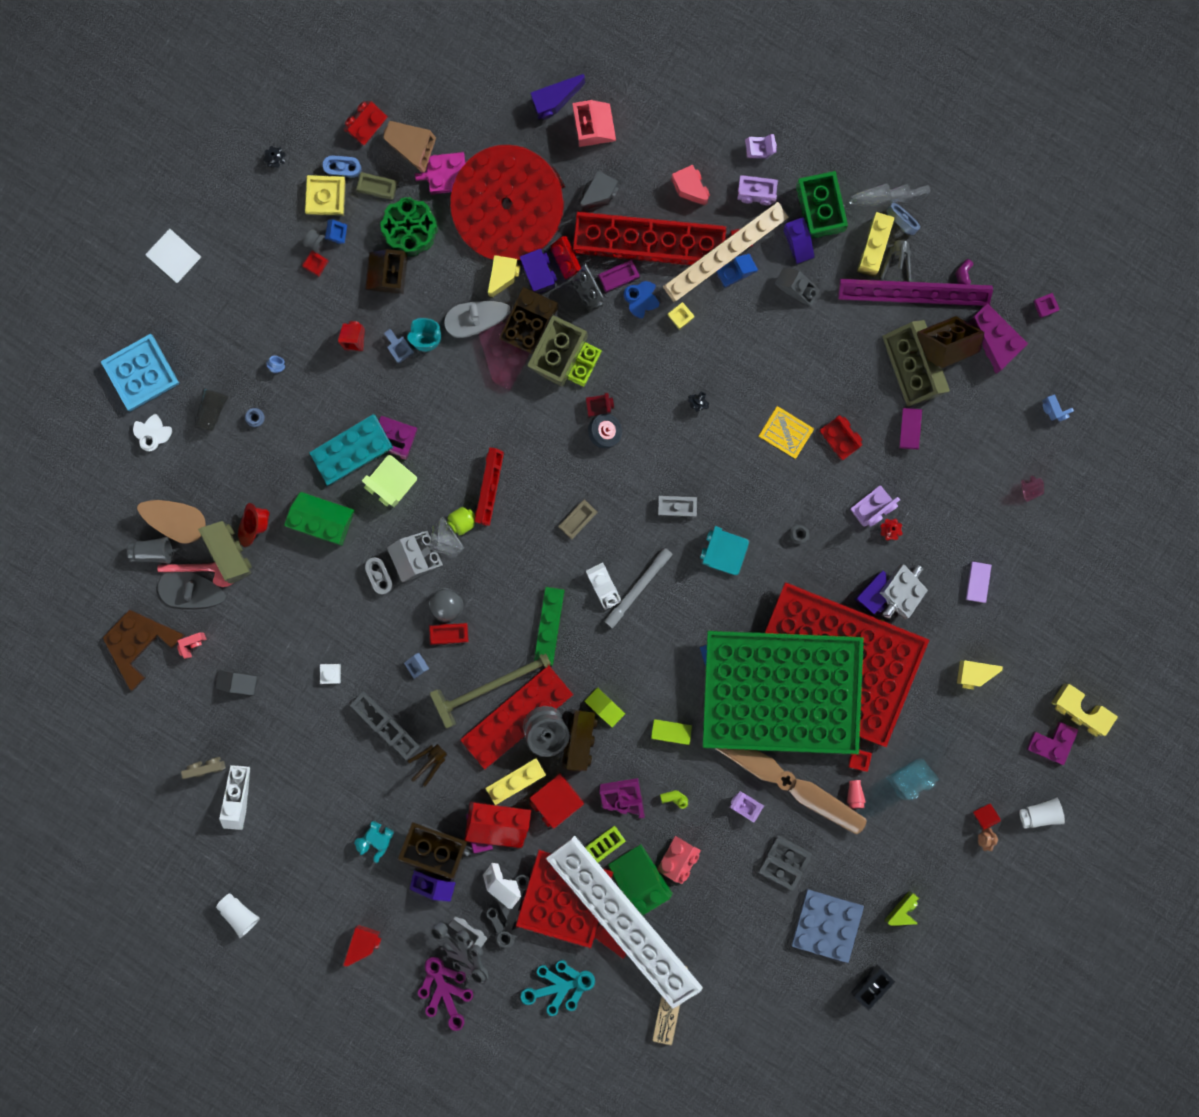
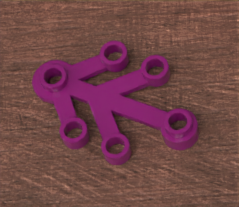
(444, 989)

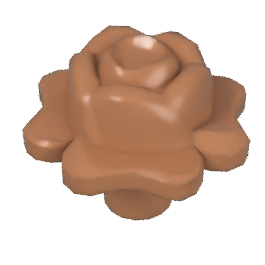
(987, 839)

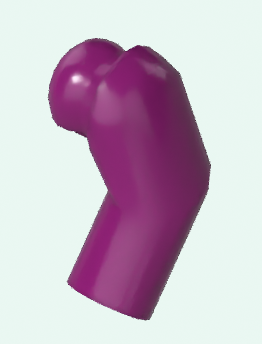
(962, 272)

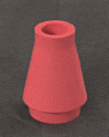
(855, 795)

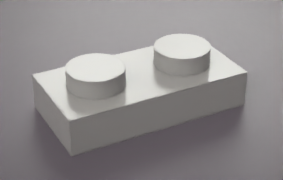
(677, 506)

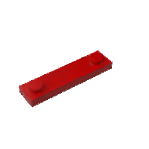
(489, 486)

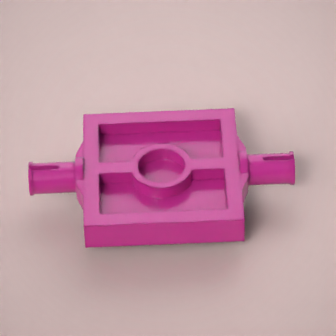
(442, 172)

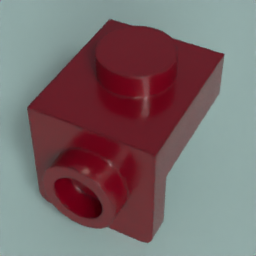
(599, 405)

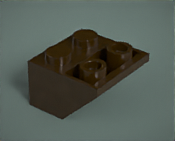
(386, 271)

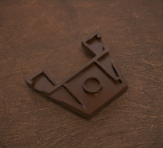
(131, 637)

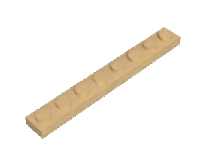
(725, 252)

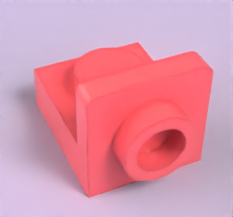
(192, 641)

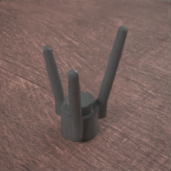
(901, 252)

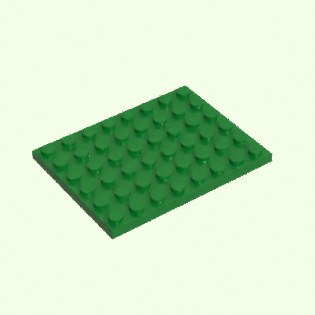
(783, 692)

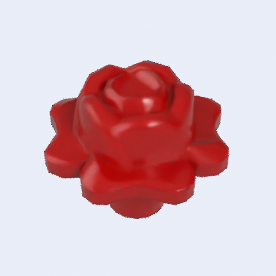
(891, 529)

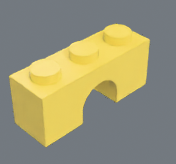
(876, 244)
(1069, 701)
(516, 781)

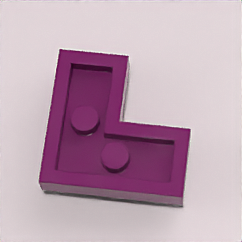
(1055, 748)

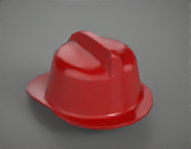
(252, 523)

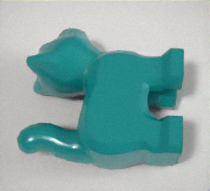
(376, 839)

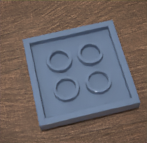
(827, 925)

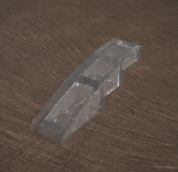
(885, 197)

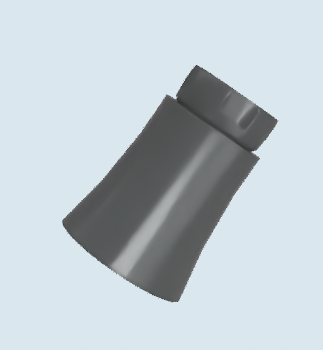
(151, 551)

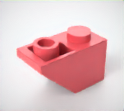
(689, 186)

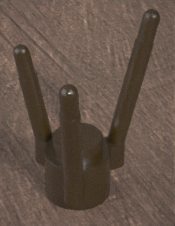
(436, 755)

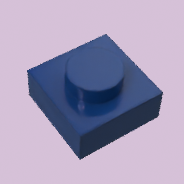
(336, 231)

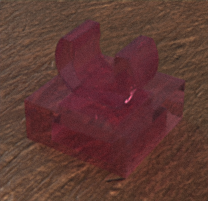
(1032, 489)

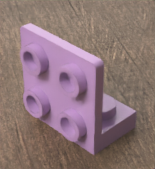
(871, 507)

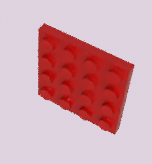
(554, 907)

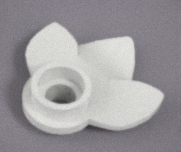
(152, 430)

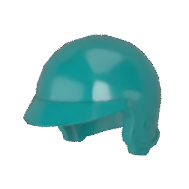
(424, 334)

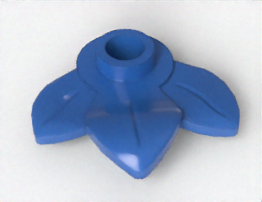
(643, 301)

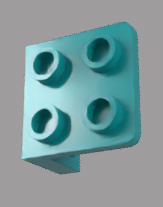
(724, 551)

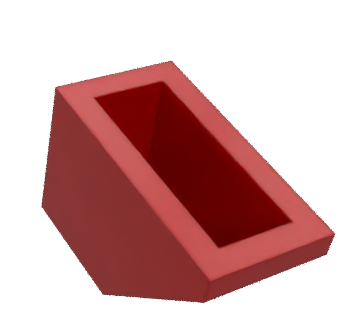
(352, 336)
(362, 944)

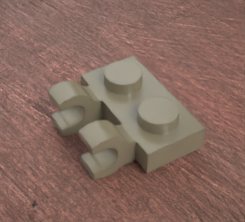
(213, 765)

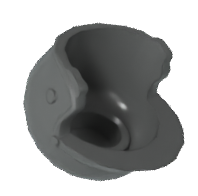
(446, 605)

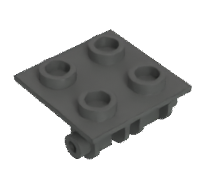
(587, 289)

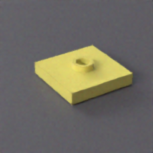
(325, 195)

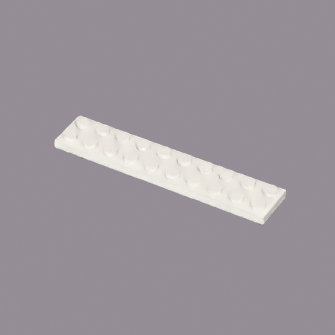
(624, 922)

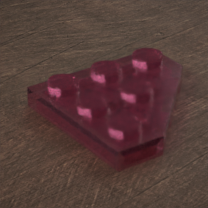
(502, 358)

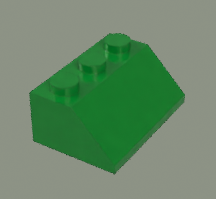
(319, 518)

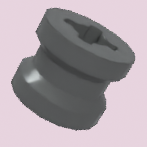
(314, 241)

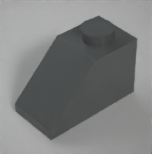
(600, 192)

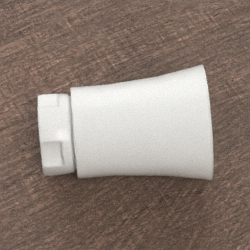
(1042, 814)
(237, 915)

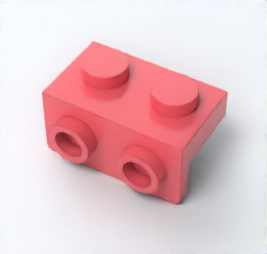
(679, 860)

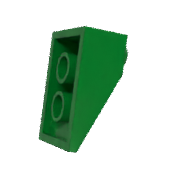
(640, 880)

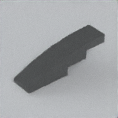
(385, 725)

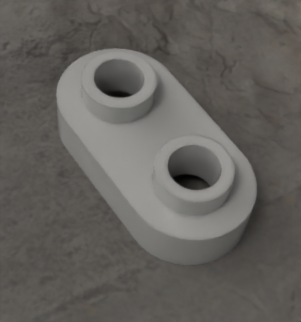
(378, 576)

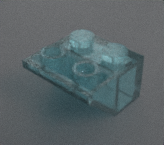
(913, 779)

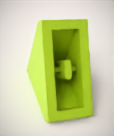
(604, 707)

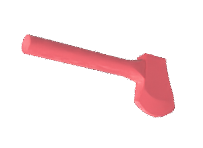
(212, 567)

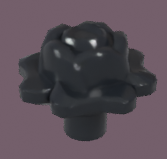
(274, 157)
(698, 401)

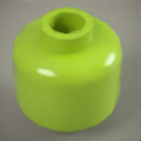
(461, 520)

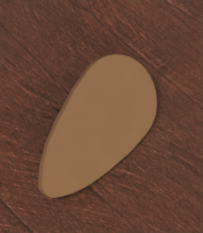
(173, 519)

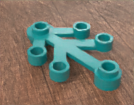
(560, 986)

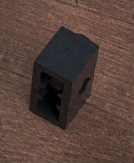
(872, 987)

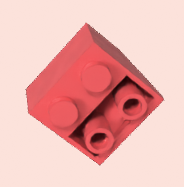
(593, 122)

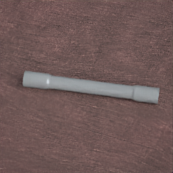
(619, 611)

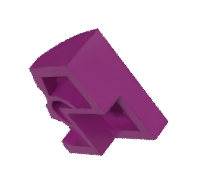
(623, 797)

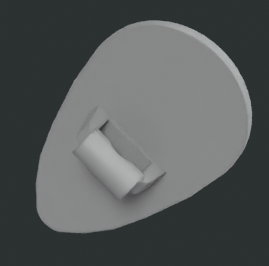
(474, 317)

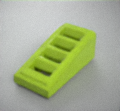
(616, 834)

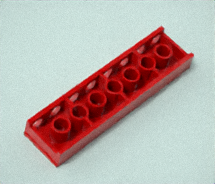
(644, 238)

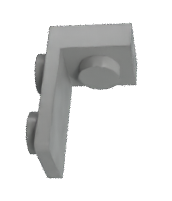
(475, 935)

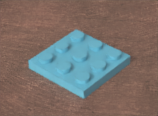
(140, 372)

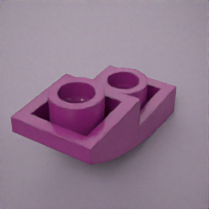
(910, 428)

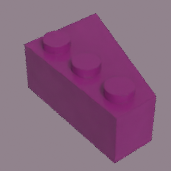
(1000, 339)

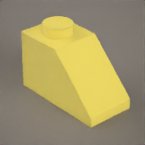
(503, 274)
(975, 673)

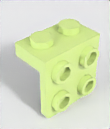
(390, 481)

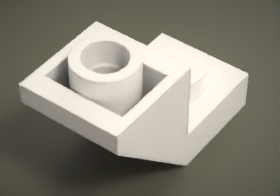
(603, 586)
(504, 890)

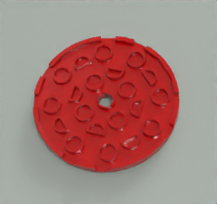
(502, 174)

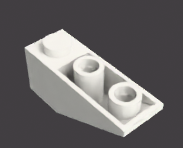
(235, 798)

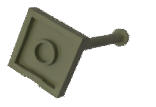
(445, 707)

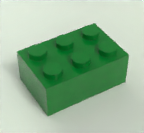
(822, 204)

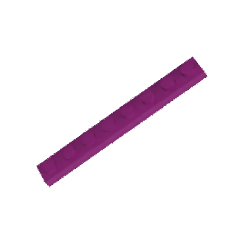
(915, 292)

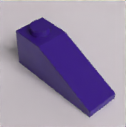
(553, 97)

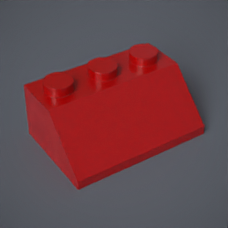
(497, 825)

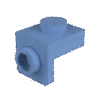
(1054, 410)

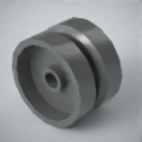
(546, 731)

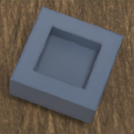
(416, 665)

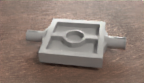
(903, 591)

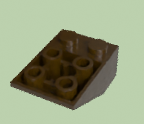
(528, 320)

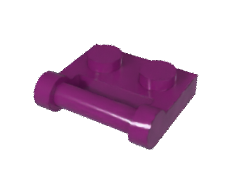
(400, 433)

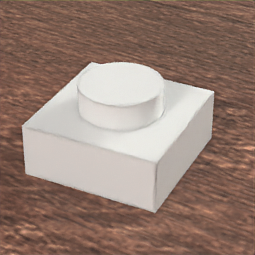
(330, 673)

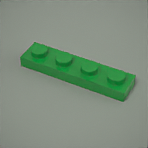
(549, 623)

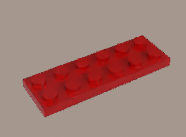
(505, 725)

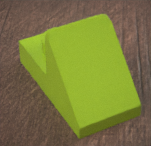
(899, 913)

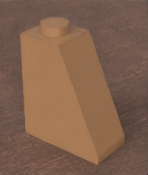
(411, 142)

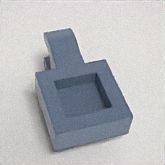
(399, 347)

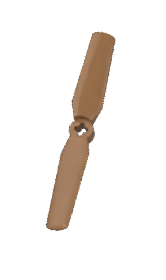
(803, 791)

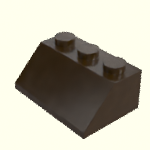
(950, 341)
(577, 750)
(432, 851)

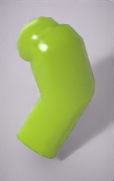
(676, 797)

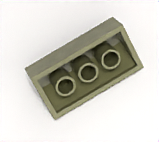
(916, 375)

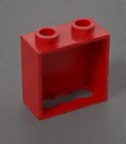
(556, 801)

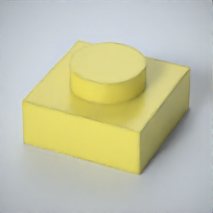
(681, 315)

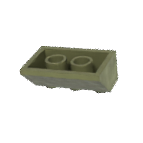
(557, 350)
(226, 551)

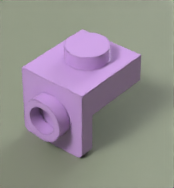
(760, 147)
(746, 806)

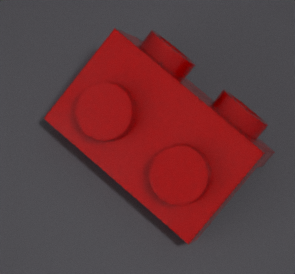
(365, 122)

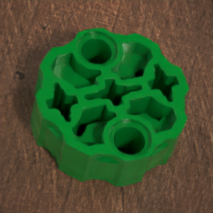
(400, 235)

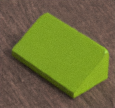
(671, 732)

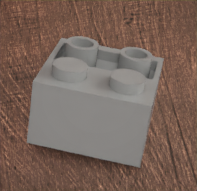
(413, 556)

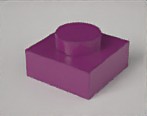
(1046, 305)

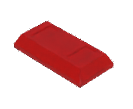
(448, 633)

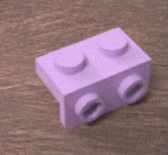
(757, 190)

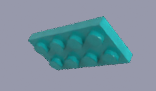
(351, 450)

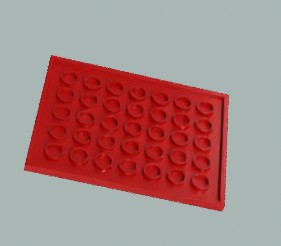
(889, 653)

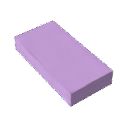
(978, 582)

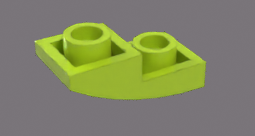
(584, 364)

